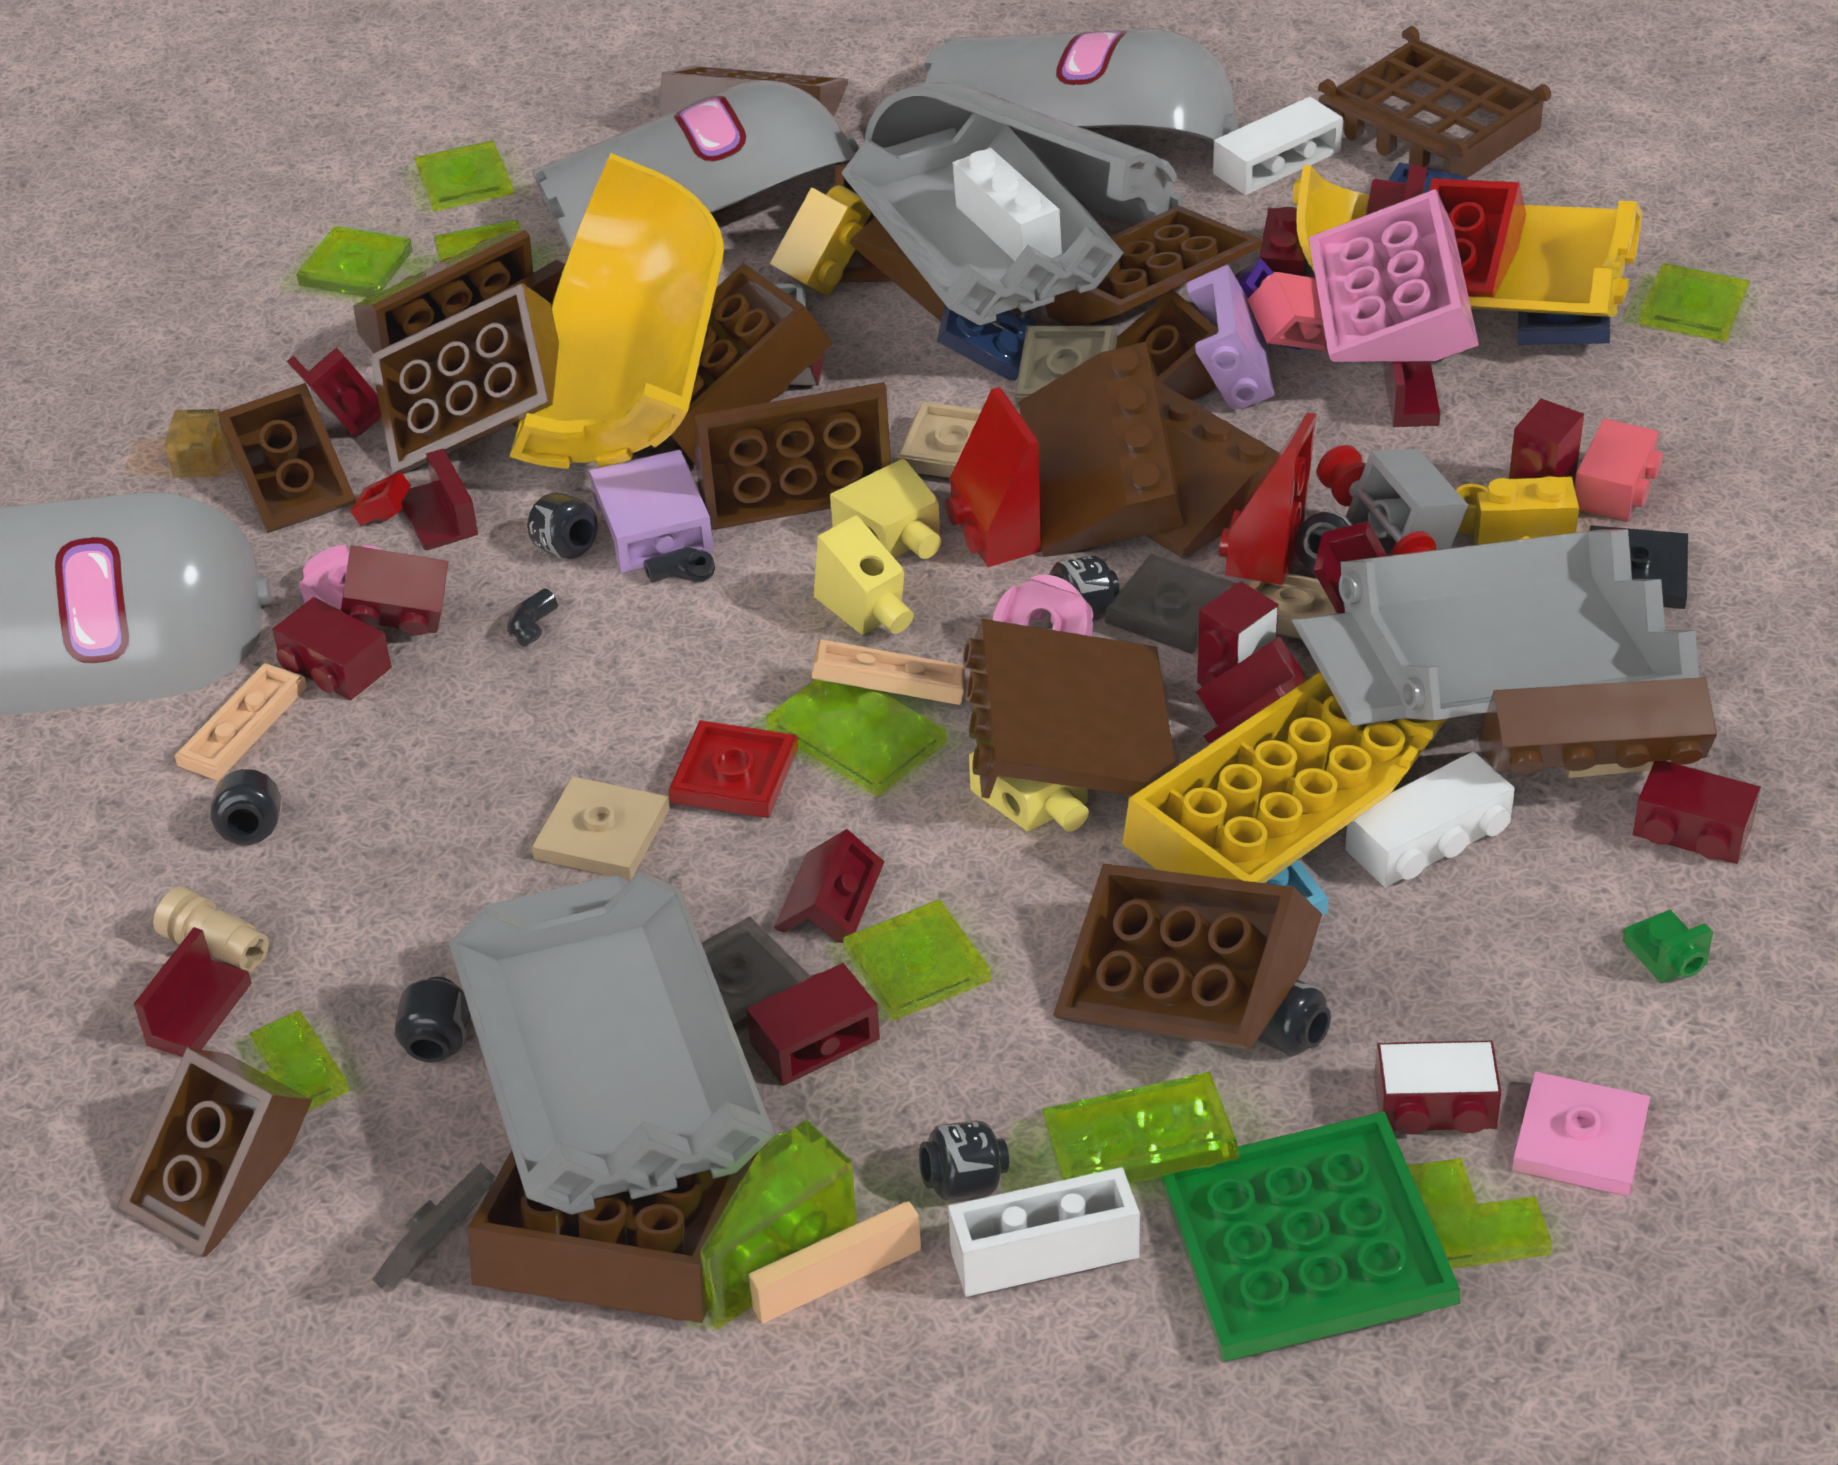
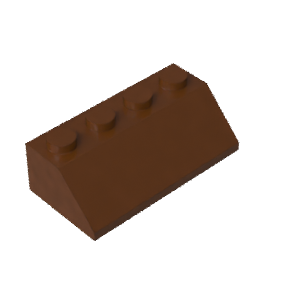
(444, 289)
(1598, 725)

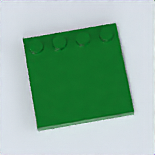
(1309, 1237)

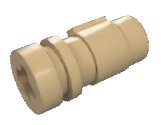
(227, 936)

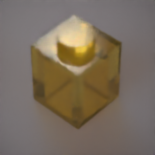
(195, 443)

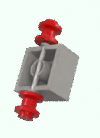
(1398, 495)

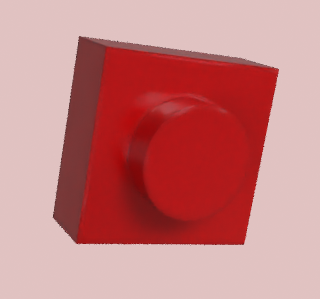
(381, 499)

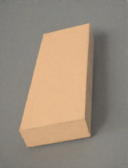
(888, 671)
(240, 721)
(835, 1261)

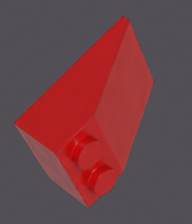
(1486, 226)
(998, 485)
(1265, 529)

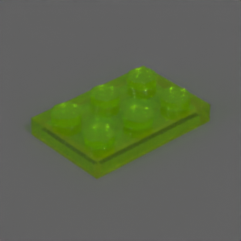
(858, 732)
(1143, 1130)

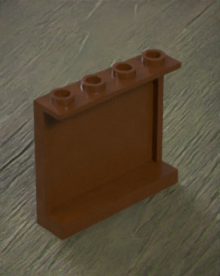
(1066, 709)

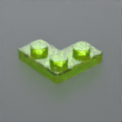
(299, 1059)
(1483, 1231)

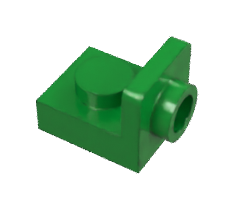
(1669, 946)

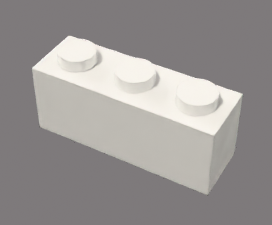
(1277, 145)
(1006, 205)
(1430, 819)
(1044, 1231)

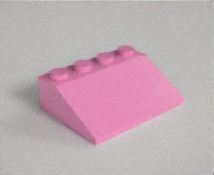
(1393, 285)

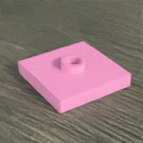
(1581, 1133)

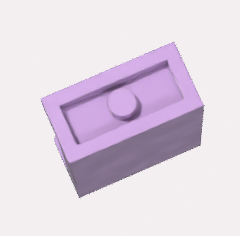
(1238, 353)
(651, 508)

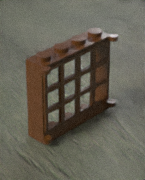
(1360, 98)

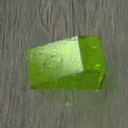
(786, 1201)

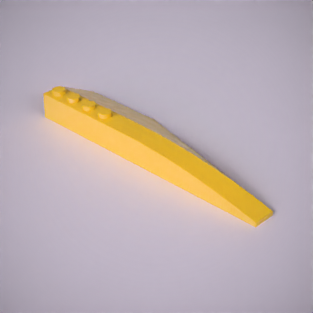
(1272, 788)

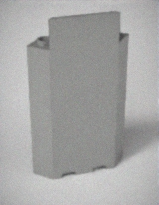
(915, 201)
(1453, 624)
(607, 1041)

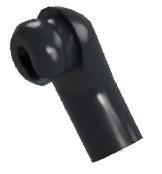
(682, 563)
(525, 614)

